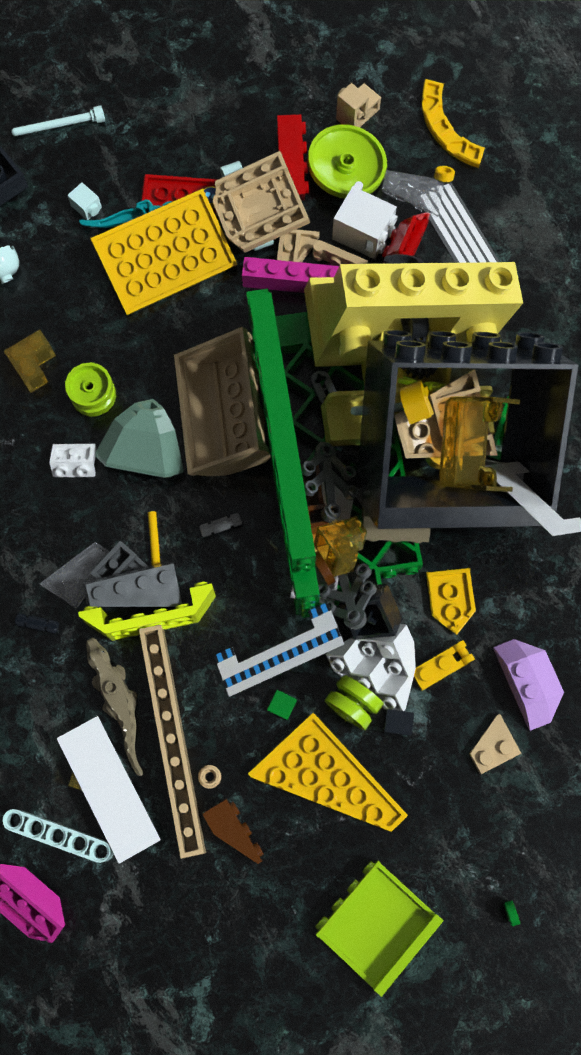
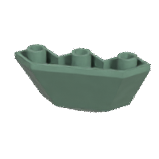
(142, 442)

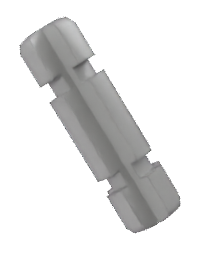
(220, 525)

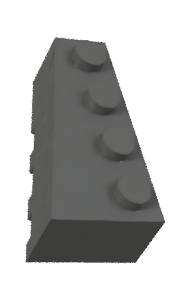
(137, 588)

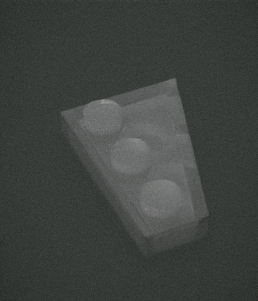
(415, 189)
(68, 580)

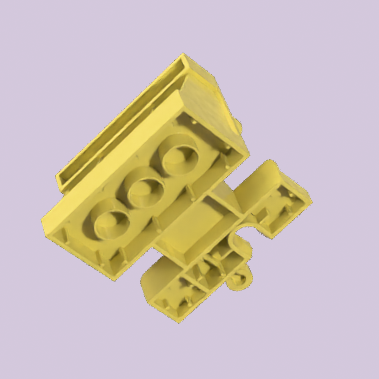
(373, 298)

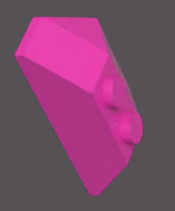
(30, 904)

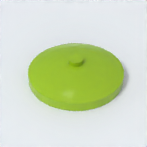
(346, 156)

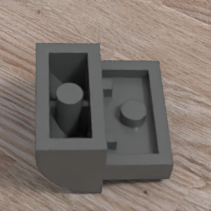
(118, 561)

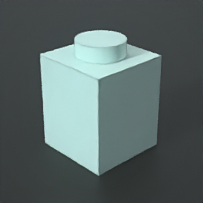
(84, 201)

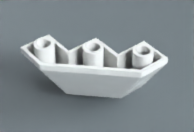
(380, 665)

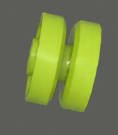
(90, 389)
(355, 700)

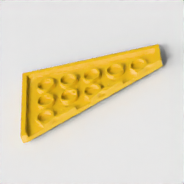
(325, 772)

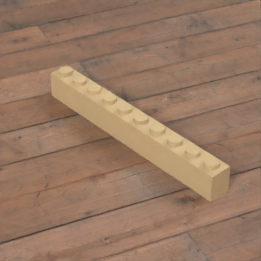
(172, 742)

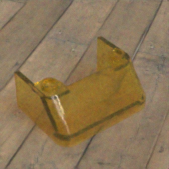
(466, 442)

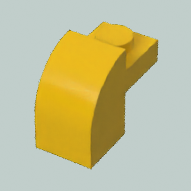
(416, 402)

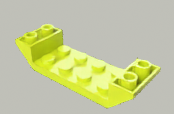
(115, 629)

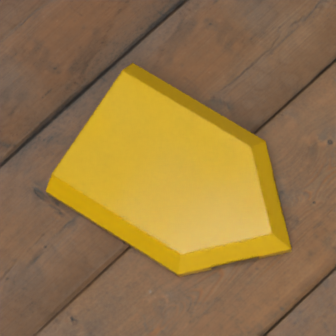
(451, 597)

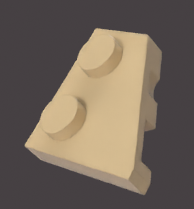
(296, 245)
(494, 746)

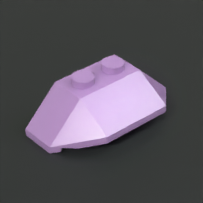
(531, 681)

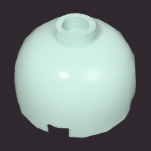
(8, 263)

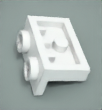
(73, 460)

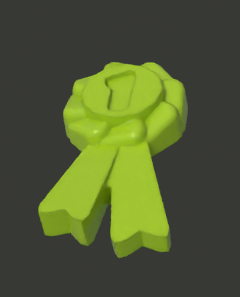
(432, 385)

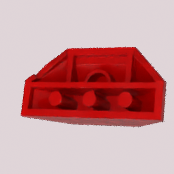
(407, 235)

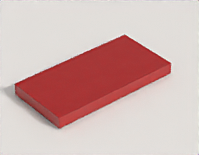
(171, 188)

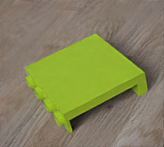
(378, 927)

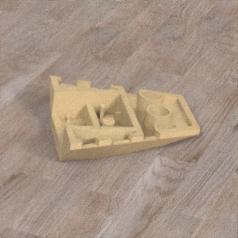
(425, 437)

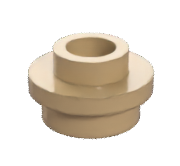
(202, 776)

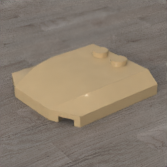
(259, 203)

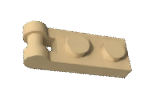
(334, 255)

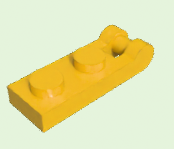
(442, 665)

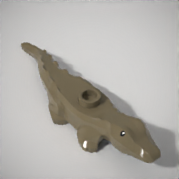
(119, 700)

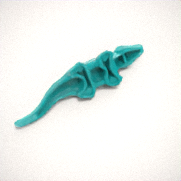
(123, 216)

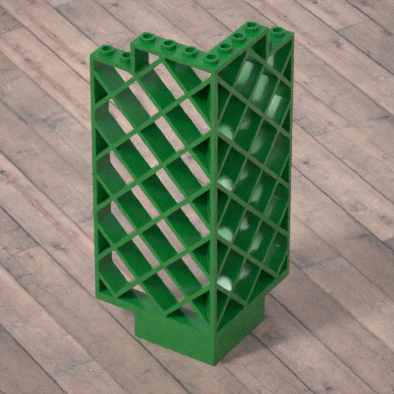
(272, 339)

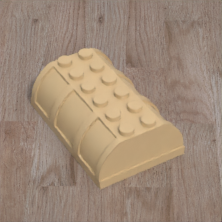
(221, 405)

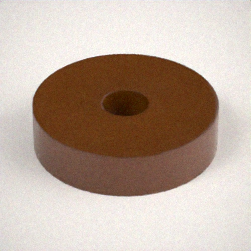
(323, 569)

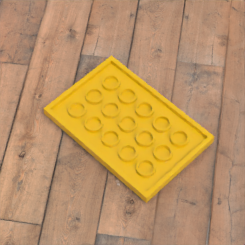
(164, 251)

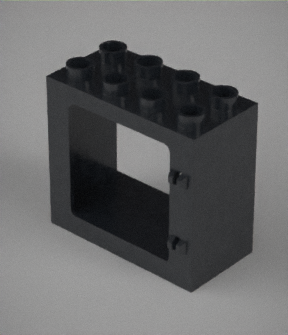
(532, 433)

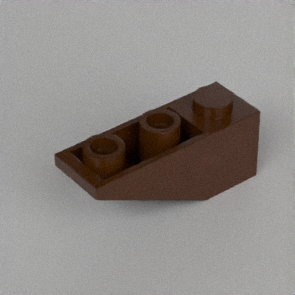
(226, 826)

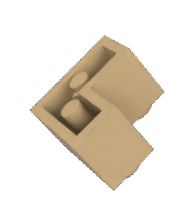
(356, 105)

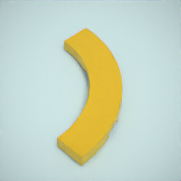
(443, 130)

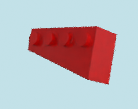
(292, 149)

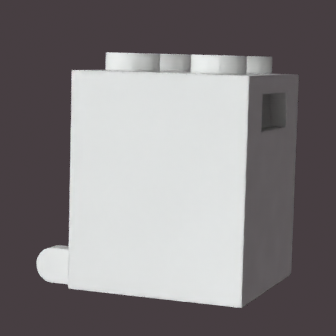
(364, 222)

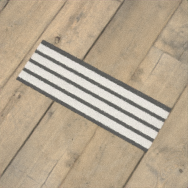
(460, 231)

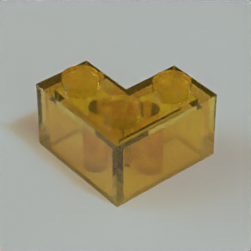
(27, 357)
(339, 544)

